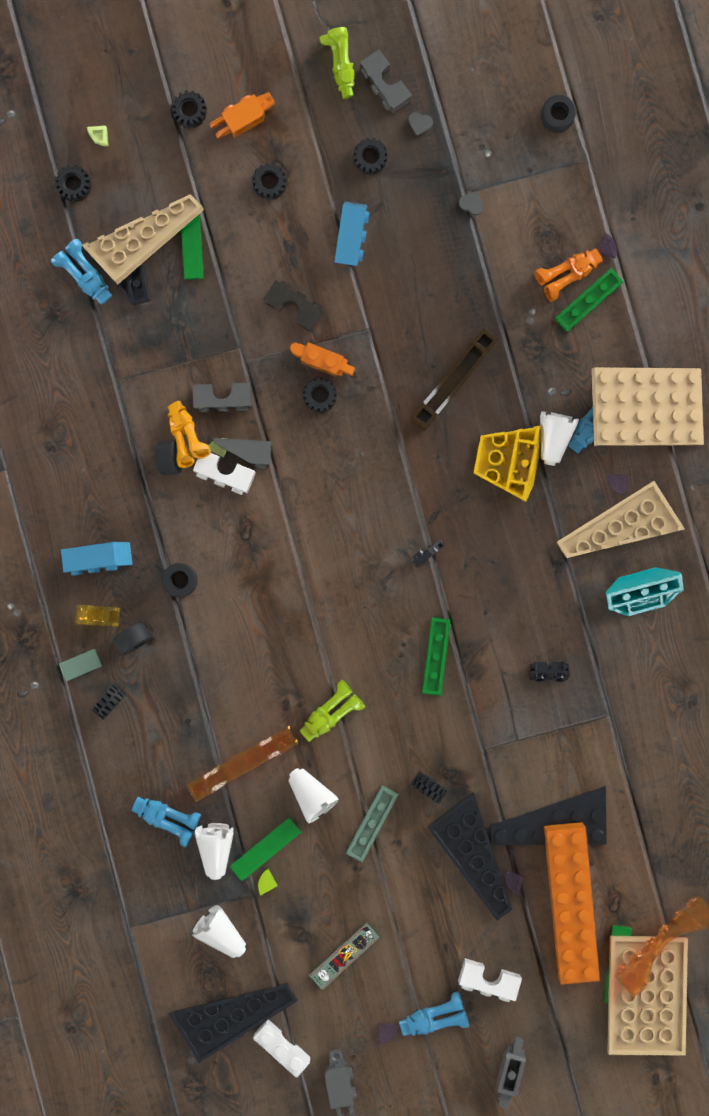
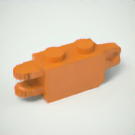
(243, 115)
(322, 359)

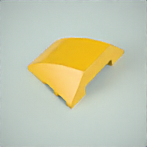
(510, 460)

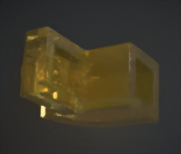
(97, 615)

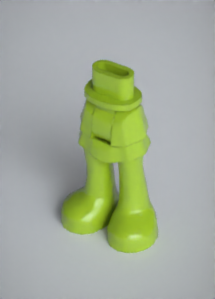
(342, 69)
(322, 721)

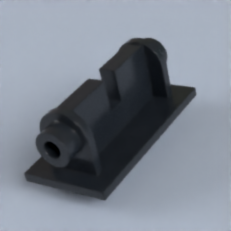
(559, 671)

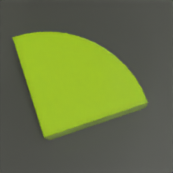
(266, 882)

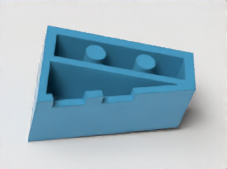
(351, 233)
(96, 557)

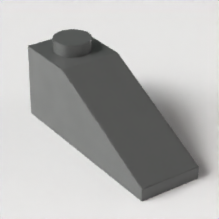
(250, 451)

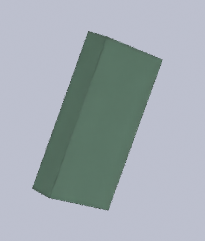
(80, 665)

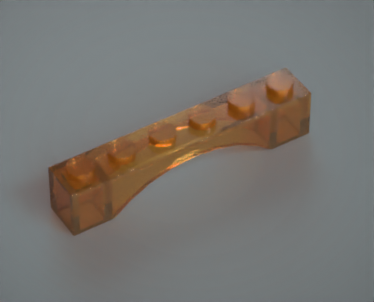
(242, 763)
(635, 973)

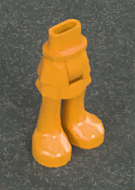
(180, 425)

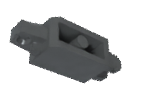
(510, 1072)
(339, 1083)

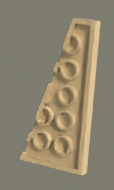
(136, 241)
(631, 520)

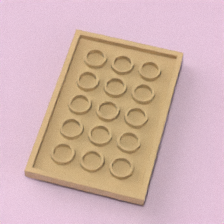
(647, 406)
(657, 1015)

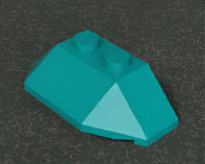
(644, 591)

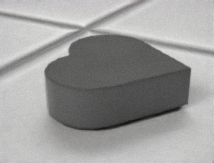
(419, 123)
(471, 203)

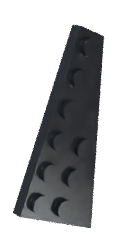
(529, 827)
(469, 847)
(220, 1022)

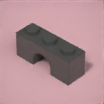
(393, 96)
(239, 398)

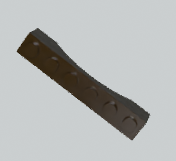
(454, 379)

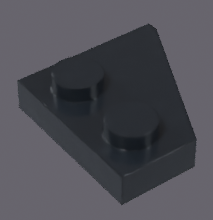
(136, 286)
(422, 556)

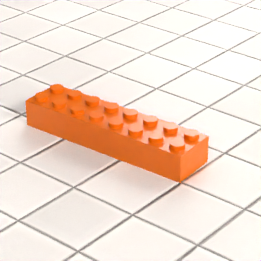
(571, 903)

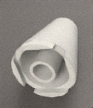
(555, 436)
(311, 795)
(214, 848)
(219, 933)

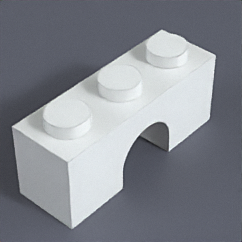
(239, 480)
(505, 986)
(290, 1056)

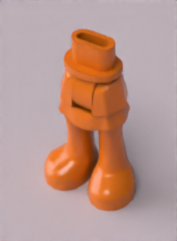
(579, 266)

